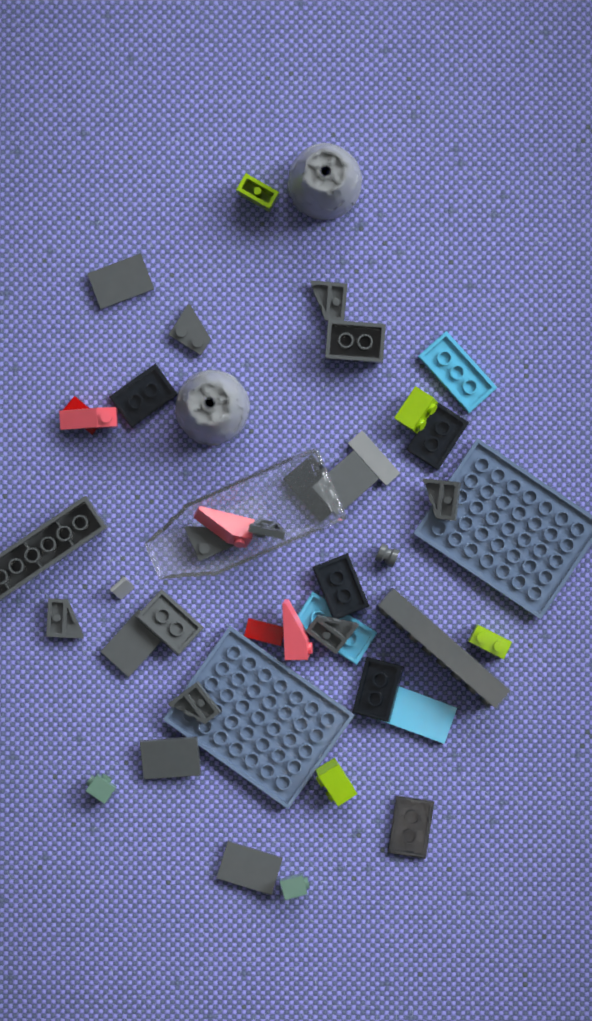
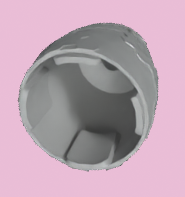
(319, 195)
(224, 419)

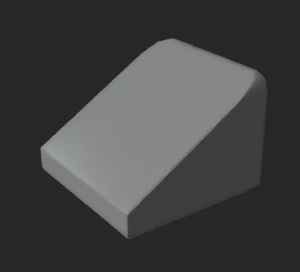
(122, 588)

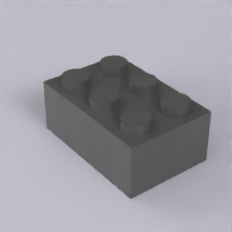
(355, 342)

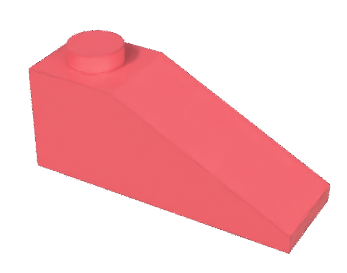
(89, 418)
(227, 526)
(296, 639)

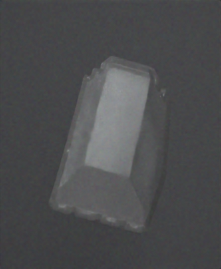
(285, 492)

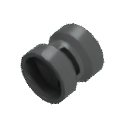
(387, 555)

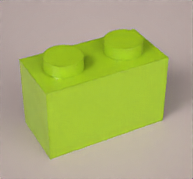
(257, 192)
(416, 410)
(489, 641)
(336, 782)

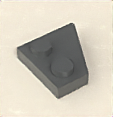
(331, 299)
(190, 331)
(444, 498)
(267, 528)
(205, 542)
(62, 620)
(331, 631)
(196, 703)

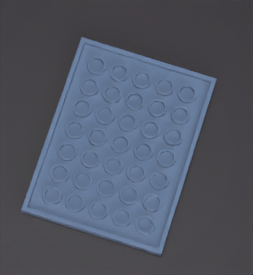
(510, 530)
(270, 720)

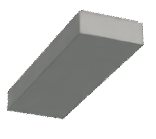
(374, 458)

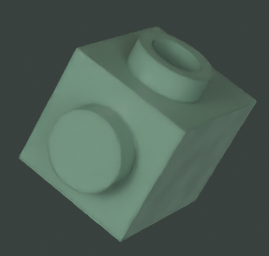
(100, 787)
(294, 886)

